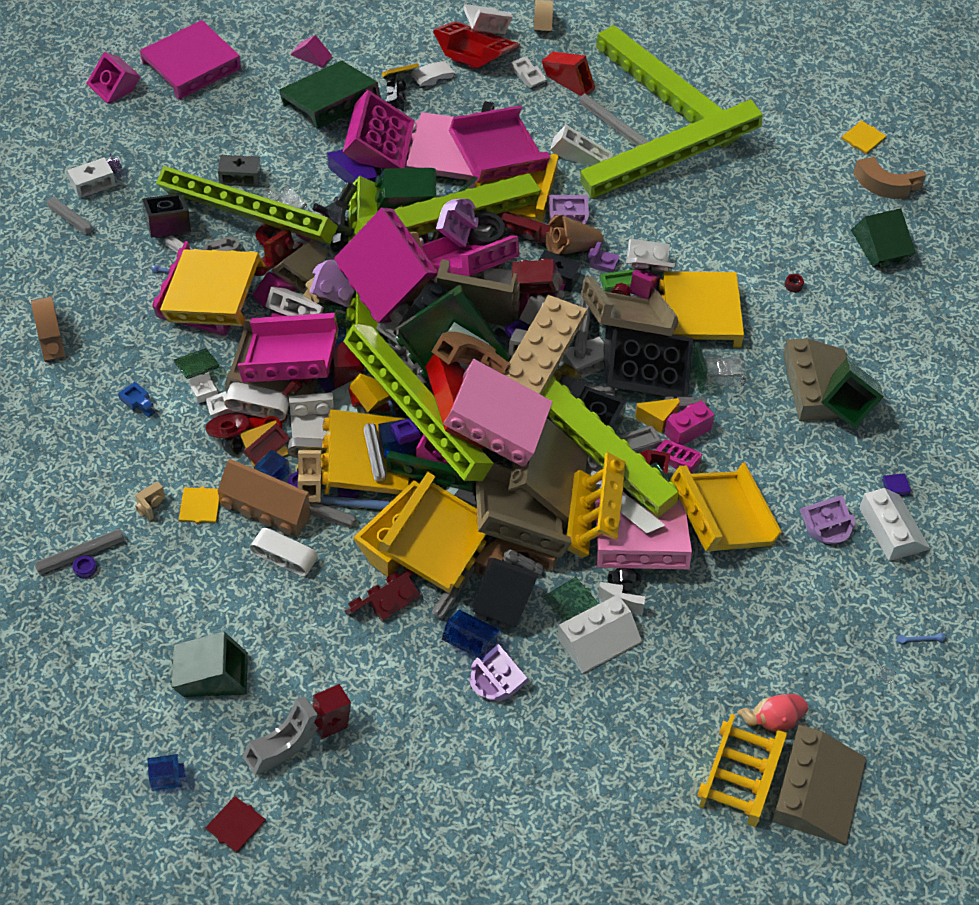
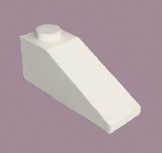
(578, 148)
(291, 303)

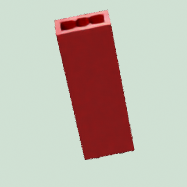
(446, 383)

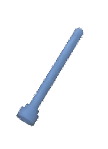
(353, 502)

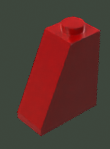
(569, 71)

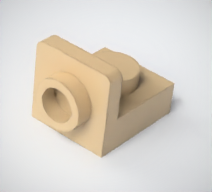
(148, 498)

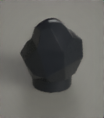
(624, 576)

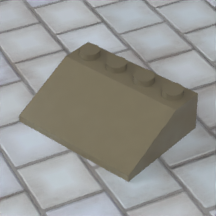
(809, 373)
(819, 786)

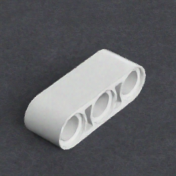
(256, 401)
(284, 552)

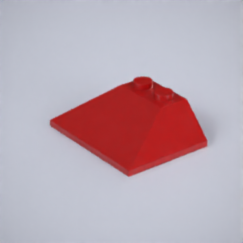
(470, 46)

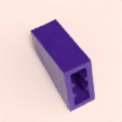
(349, 169)

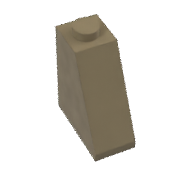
(299, 266)

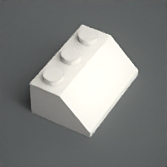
(892, 524)
(599, 634)

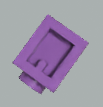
(602, 260)

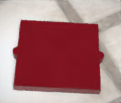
(235, 824)

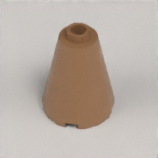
(571, 236)

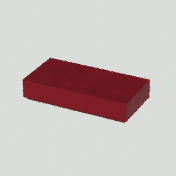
(272, 439)

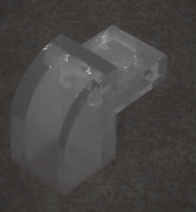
(286, 196)

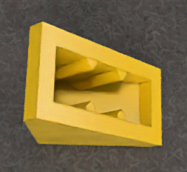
(369, 392)
(656, 412)

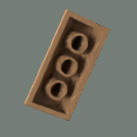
(264, 498)

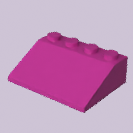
(378, 133)

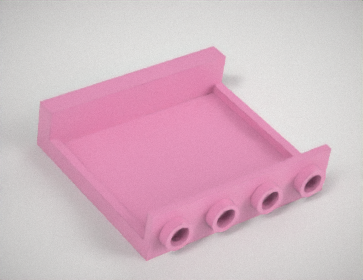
(435, 148)
(498, 413)
(659, 549)

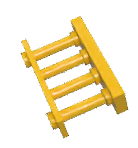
(582, 505)
(765, 766)

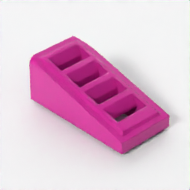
(694, 456)

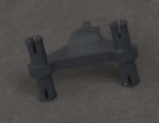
(338, 208)

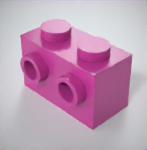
(689, 423)

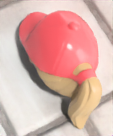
(776, 712)

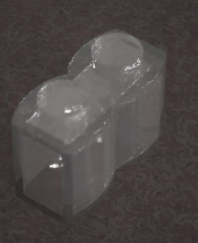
(725, 370)

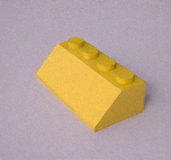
(373, 533)

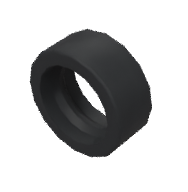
(487, 218)

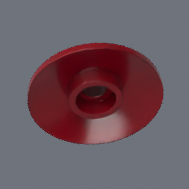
(227, 425)

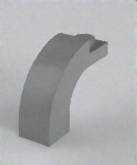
(283, 742)

